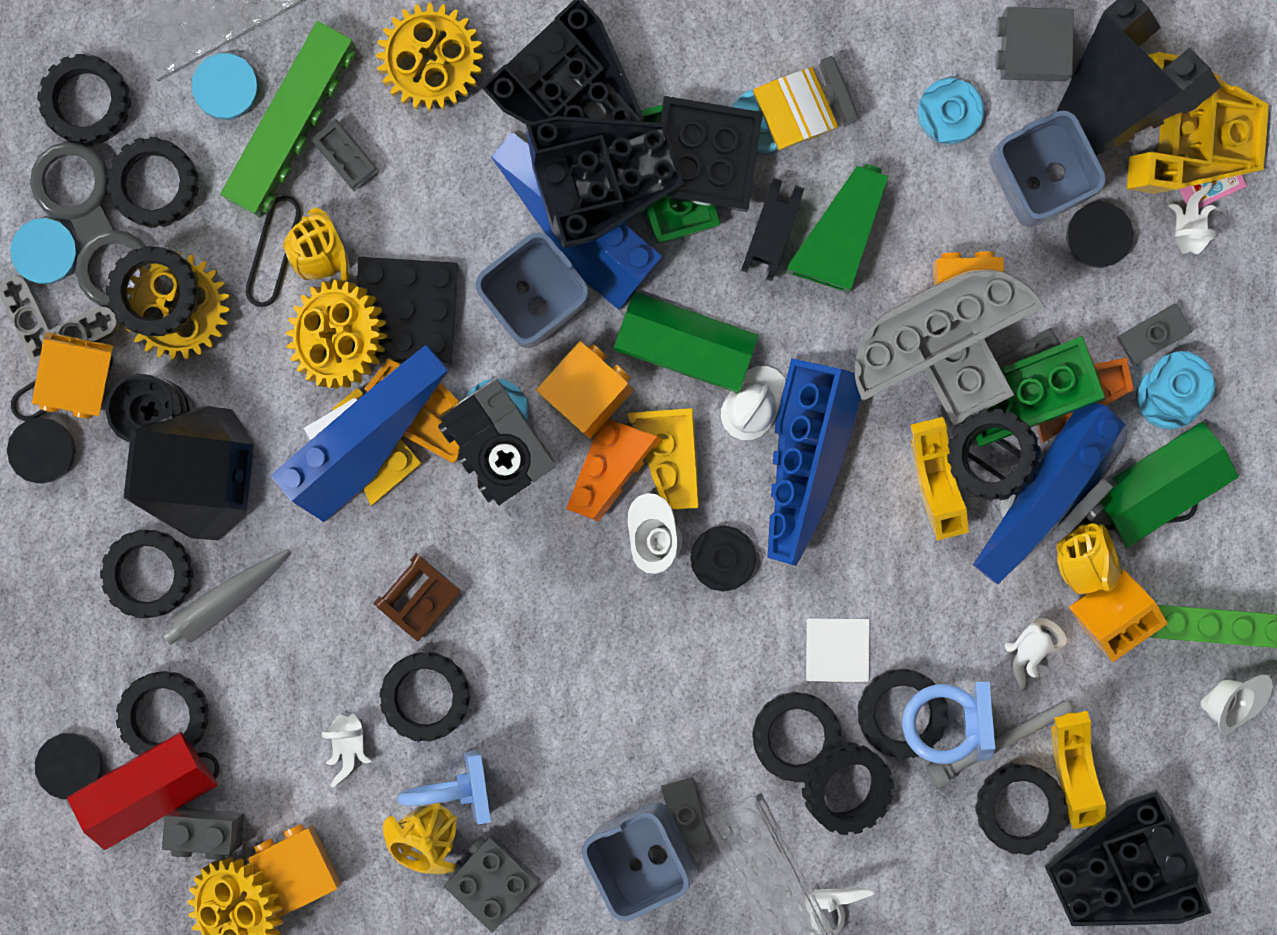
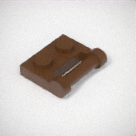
(426, 603)

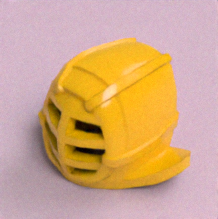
(316, 248)
(1088, 559)
(427, 829)

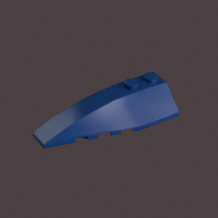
(610, 265)
(812, 442)
(1063, 480)

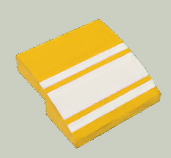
(795, 108)

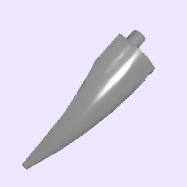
(220, 601)

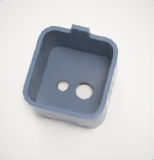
(1031, 151)
(548, 276)
(631, 837)

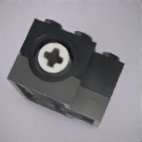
(491, 423)

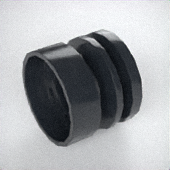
(137, 396)

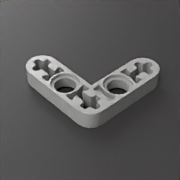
(27, 295)

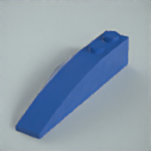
(359, 440)

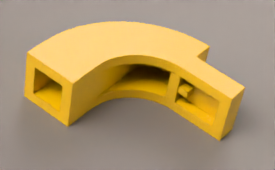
(937, 485)
(1076, 769)

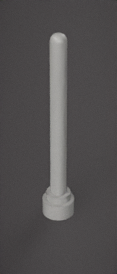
(942, 773)

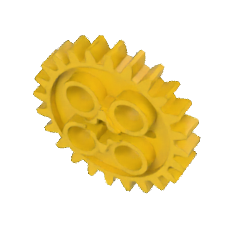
(403, 43)
(206, 319)
(336, 334)
(233, 900)

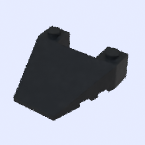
(1122, 88)

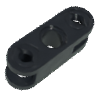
(772, 229)

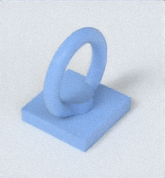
(977, 723)
(468, 789)

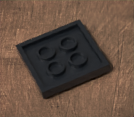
(713, 151)
(415, 303)

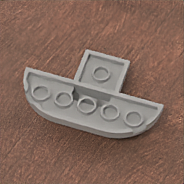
(946, 338)

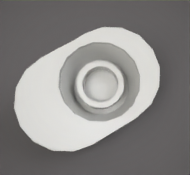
(755, 406)
(653, 533)
(1237, 702)

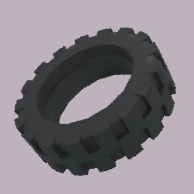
(57, 78)
(124, 162)
(119, 299)
(970, 430)
(112, 567)
(173, 681)
(867, 706)
(768, 715)
(407, 727)
(1056, 803)
(865, 813)

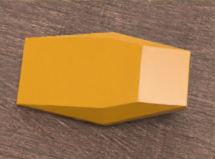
(425, 426)

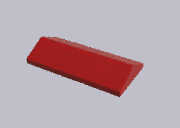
(141, 791)

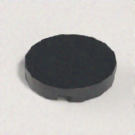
(1099, 235)
(40, 450)
(723, 558)
(67, 764)

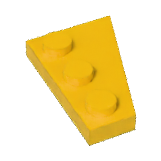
(675, 458)
(394, 469)

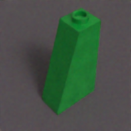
(840, 236)

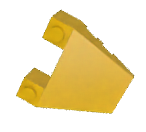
(1206, 144)

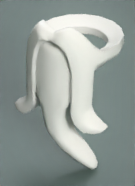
(1192, 229)
(1033, 647)
(348, 741)
(834, 898)

